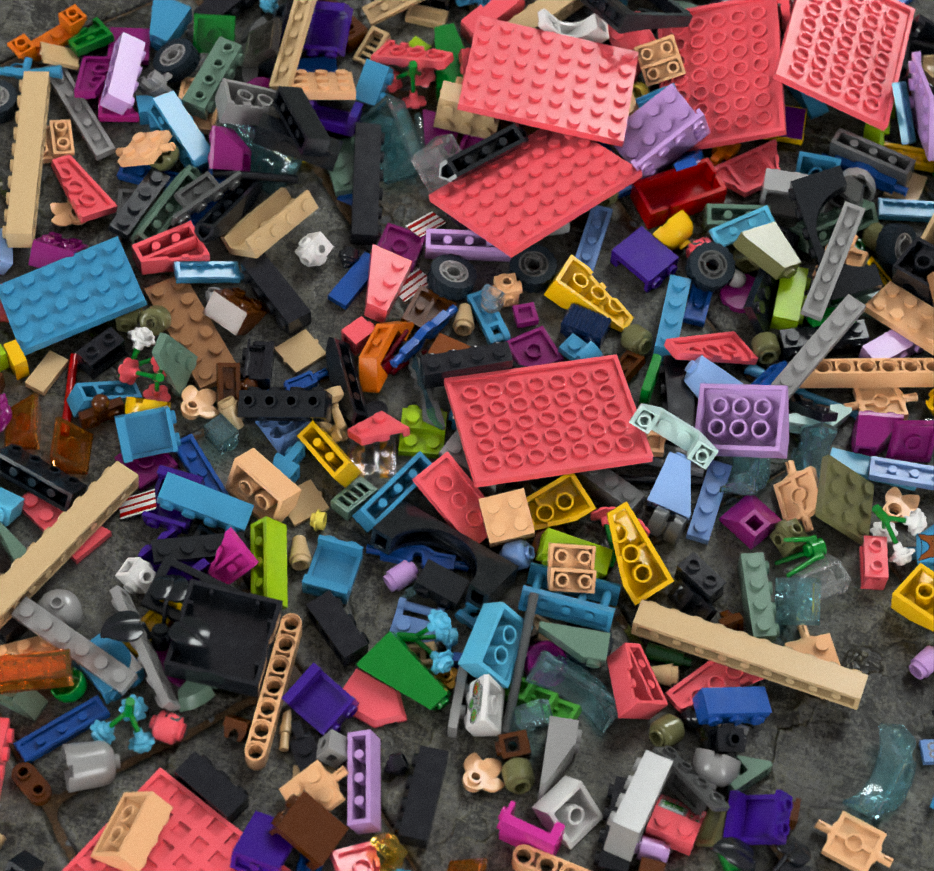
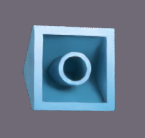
(812, 163)

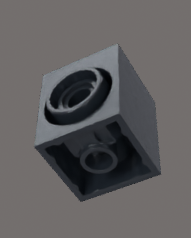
(913, 268)

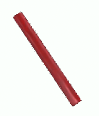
(71, 380)

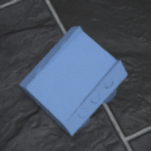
(282, 433)

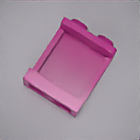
(518, 832)

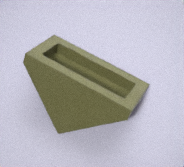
(712, 828)

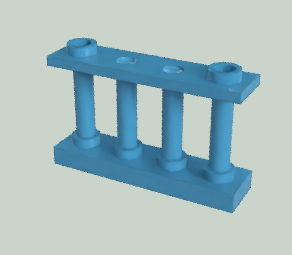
(568, 608)

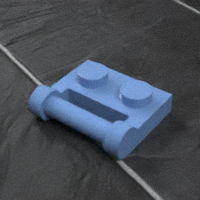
(409, 624)

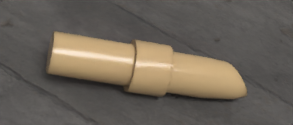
(285, 731)

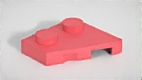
(377, 429)

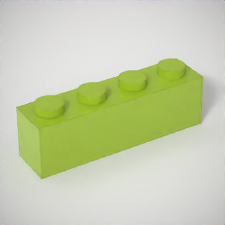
(270, 550)

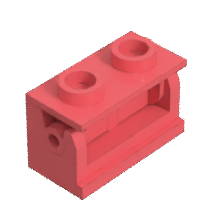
(873, 563)

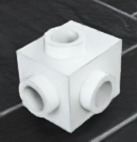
(313, 249)
(136, 575)

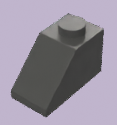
(853, 194)

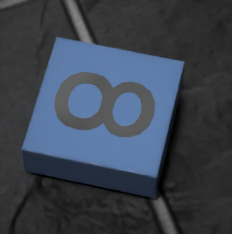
(927, 751)

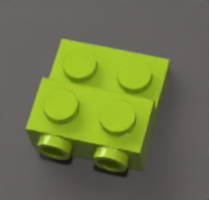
(422, 435)

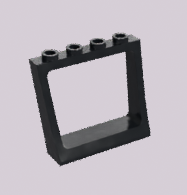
(625, 20)

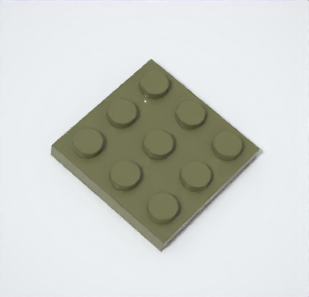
(844, 499)

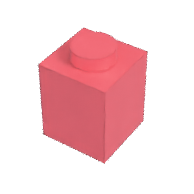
(357, 334)

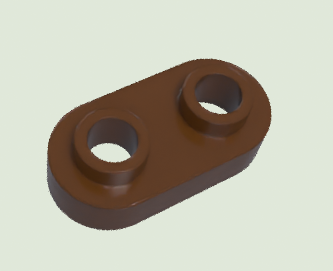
(30, 782)

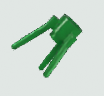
(814, 548)

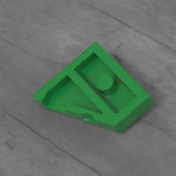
(92, 38)

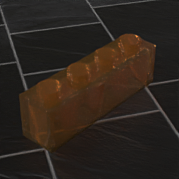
(36, 671)

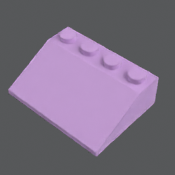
(745, 419)

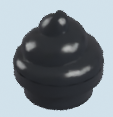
(348, 256)
(689, 718)
(397, 764)

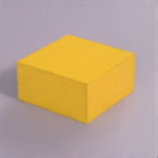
(16, 359)

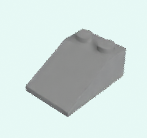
(561, 743)

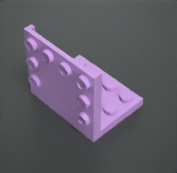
(922, 105)
(662, 132)

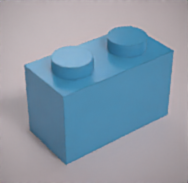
(373, 82)

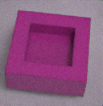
(525, 315)

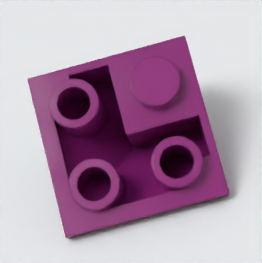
(228, 150)
(52, 248)
(873, 432)
(750, 520)

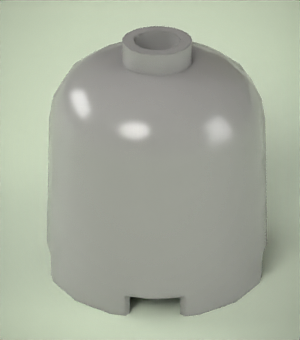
(89, 765)

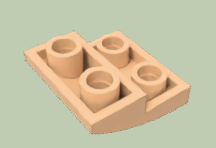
(660, 60)
(58, 140)
(571, 568)

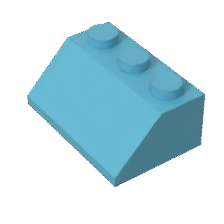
(493, 643)

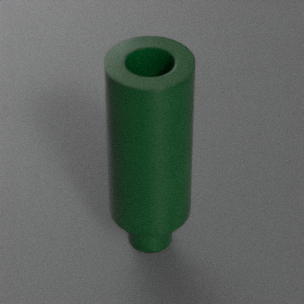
(666, 655)

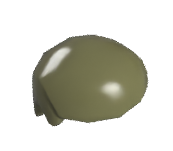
(166, 160)

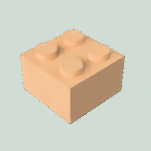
(506, 517)

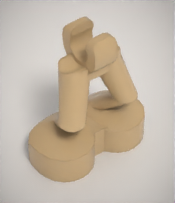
(337, 430)

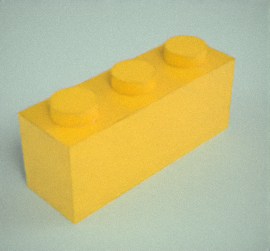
(329, 454)

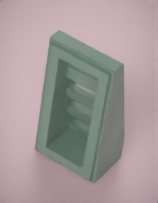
(347, 511)
(11, 544)

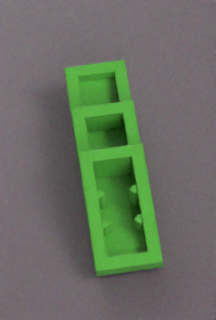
(559, 707)

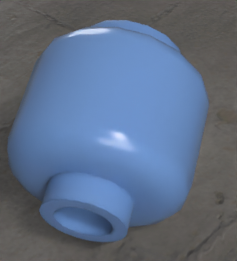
(519, 553)

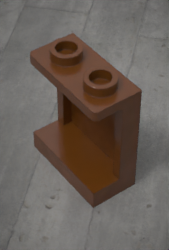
(309, 828)

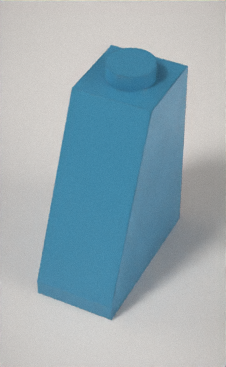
(168, 21)

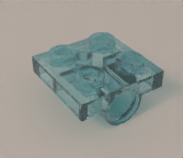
(797, 601)

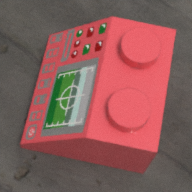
(674, 824)

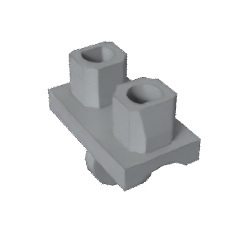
(154, 84)

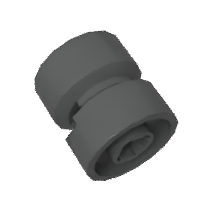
(666, 525)

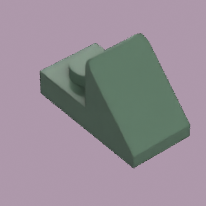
(26, 703)
(751, 772)

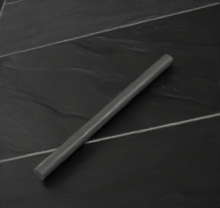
(520, 662)

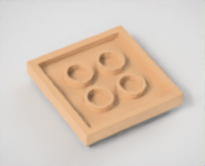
(326, 85)

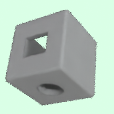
(332, 749)

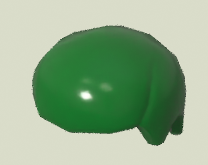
(71, 693)

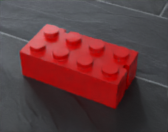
(672, 191)

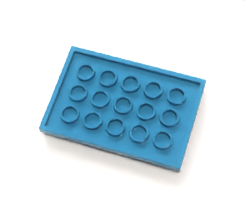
(71, 296)

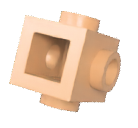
(510, 286)

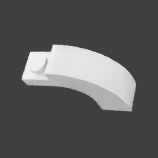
(590, 29)

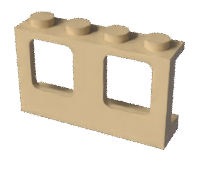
(268, 223)

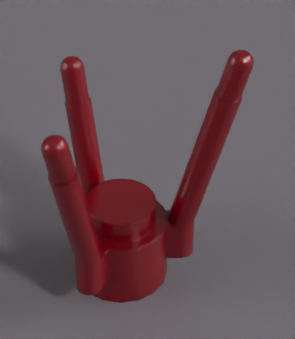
(386, 360)

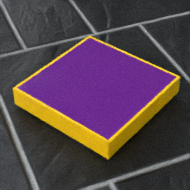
(794, 126)

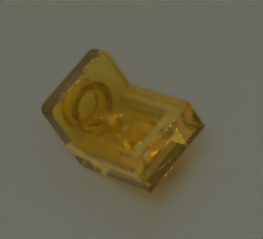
(391, 849)

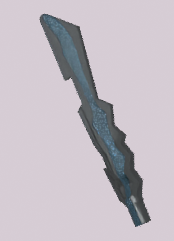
(430, 409)

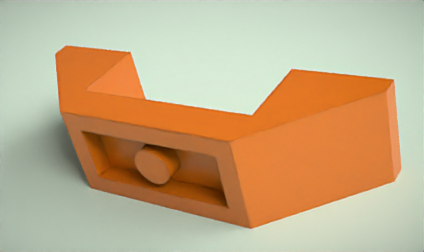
(70, 21)
(370, 371)

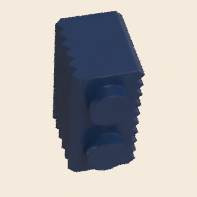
(585, 324)

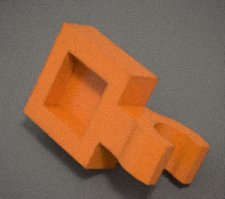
(724, 152)

